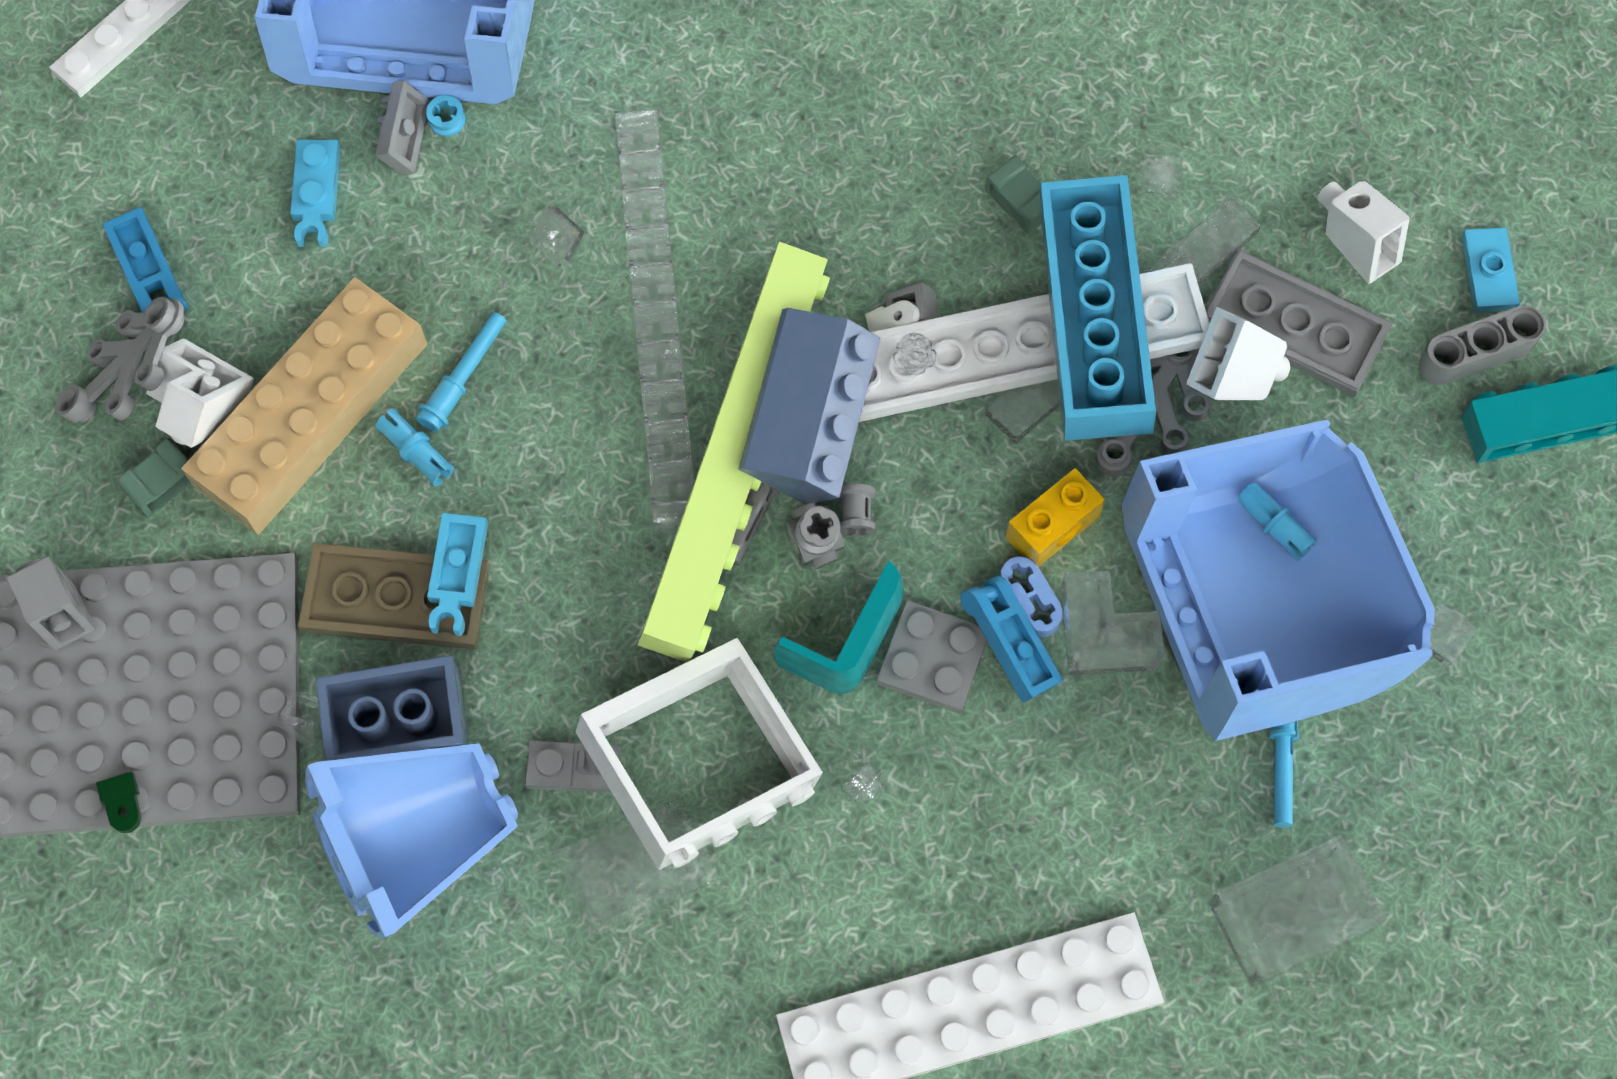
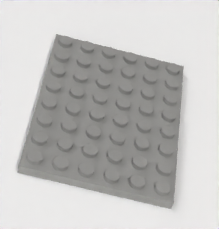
(167, 686)

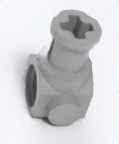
(816, 534)

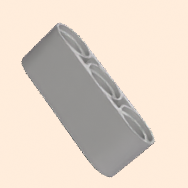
(1493, 331)

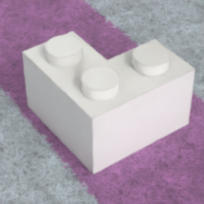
(196, 392)

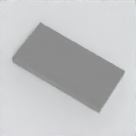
(1320, 329)

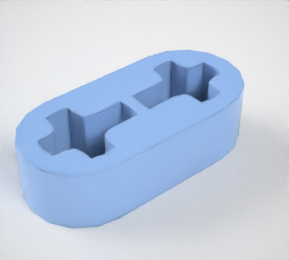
(1039, 591)

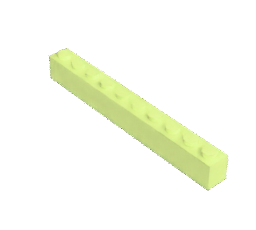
(720, 490)

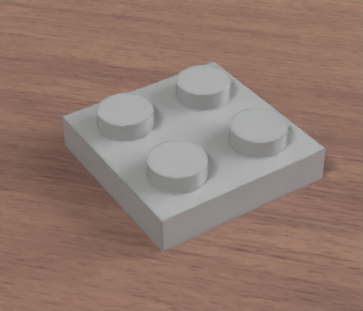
(933, 657)

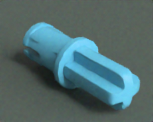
(1276, 521)

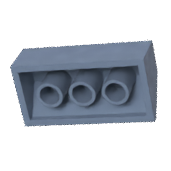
(810, 405)

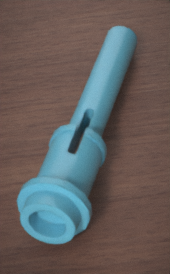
(445, 397)
(1284, 736)

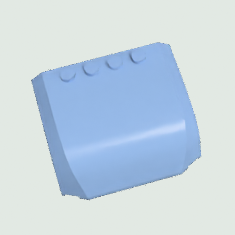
(368, 44)
(1246, 620)

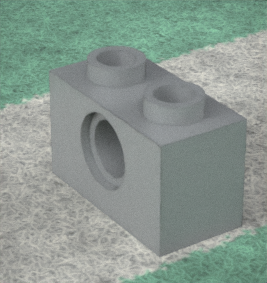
(50, 602)

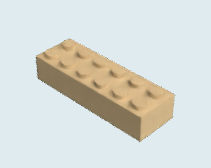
(305, 406)

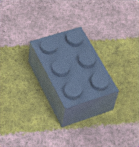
(392, 709)

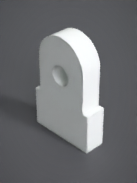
(887, 317)

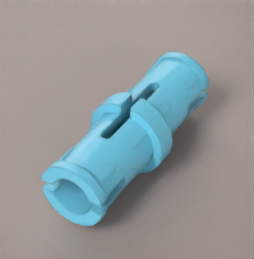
(414, 447)

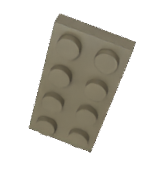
(381, 597)

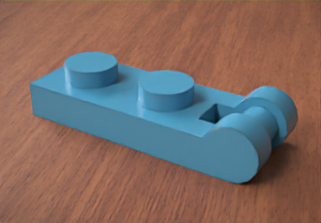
(142, 257)
(1011, 637)

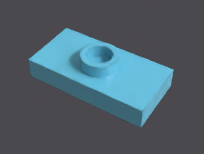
(1490, 269)

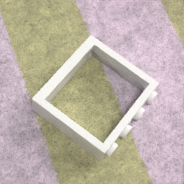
(668, 688)

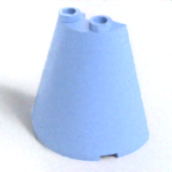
(406, 825)

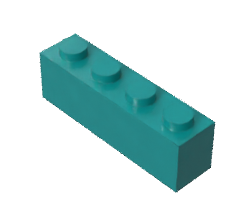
(1542, 415)

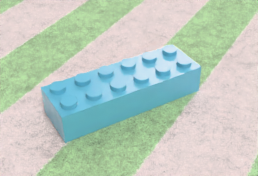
(1097, 308)

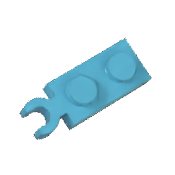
(314, 187)
(456, 568)

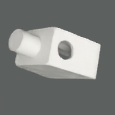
(1365, 228)
(1238, 360)

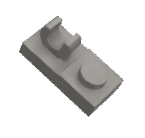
(402, 127)
(564, 767)

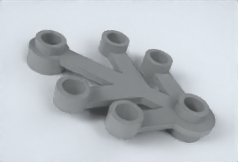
(121, 359)
(1170, 367)

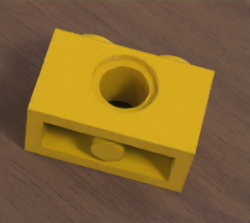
(1055, 518)

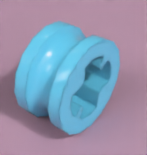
(441, 103)

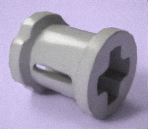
(857, 510)

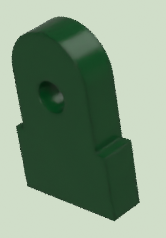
(117, 794)

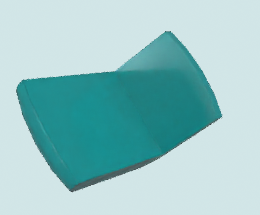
(860, 645)

